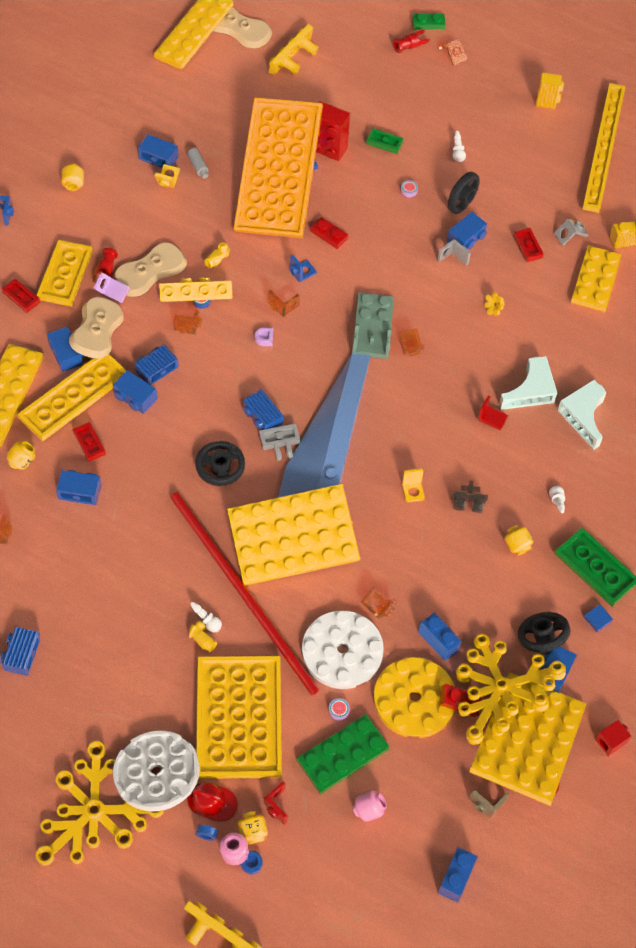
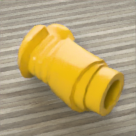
(217, 255)
(203, 640)

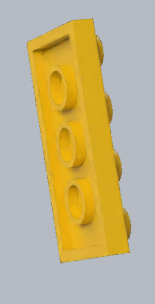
(65, 273)
(596, 278)

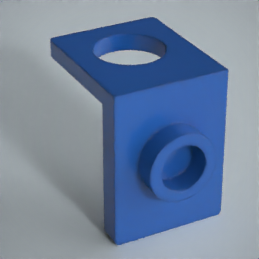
(8, 209)
(296, 269)

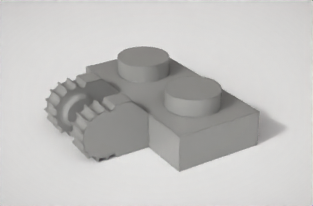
(280, 437)

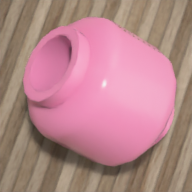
(369, 805)
(234, 848)

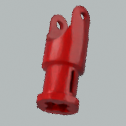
(409, 41)
(106, 265)

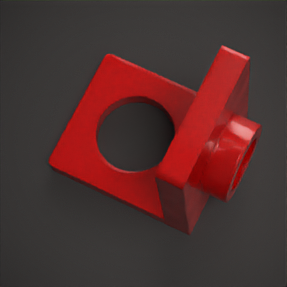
(492, 416)
(272, 808)

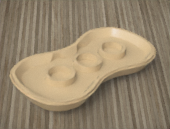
(246, 31)
(161, 262)
(98, 322)

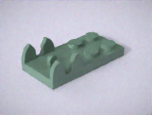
(373, 325)

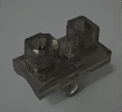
(478, 500)

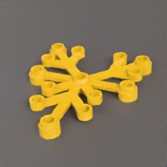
(493, 687)
(75, 828)

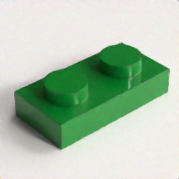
(431, 21)
(385, 141)

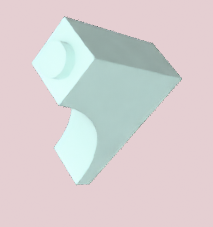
(535, 390)
(579, 411)

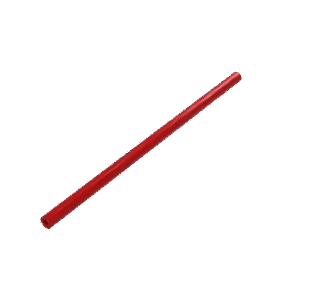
(245, 594)

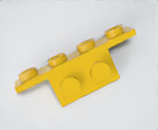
(195, 290)

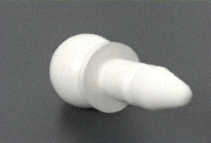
(459, 154)
(557, 495)
(212, 623)

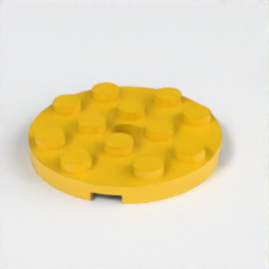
(399, 711)

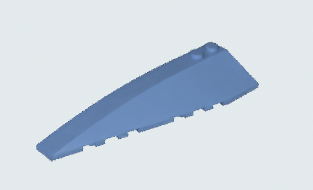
(325, 446)

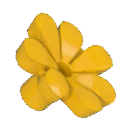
(495, 304)

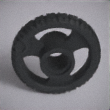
(465, 191)
(222, 470)
(544, 631)

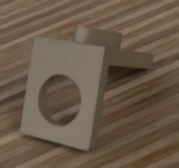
(484, 806)

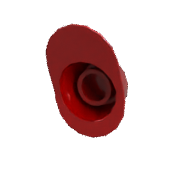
(212, 801)

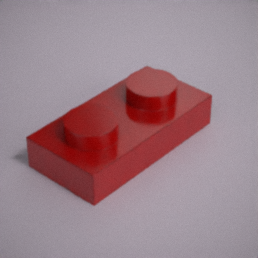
(329, 232)
(528, 245)
(21, 295)
(89, 441)
(453, 696)

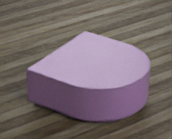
(264, 336)

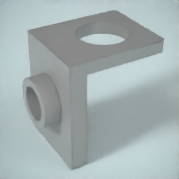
(573, 228)
(457, 250)

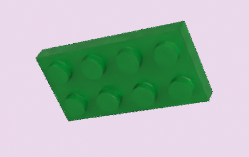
(596, 567)
(343, 754)

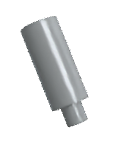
(198, 162)

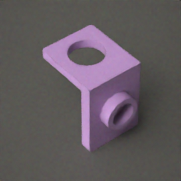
(112, 288)

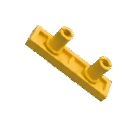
(285, 54)
(205, 922)

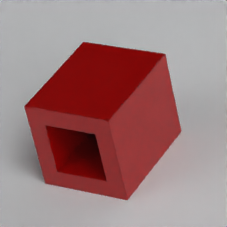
(613, 737)

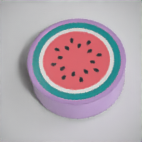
(409, 188)
(339, 709)

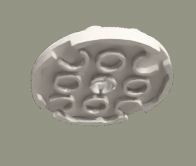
(337, 668)
(167, 788)

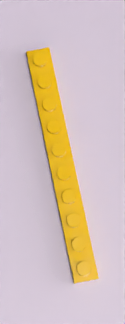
(604, 148)

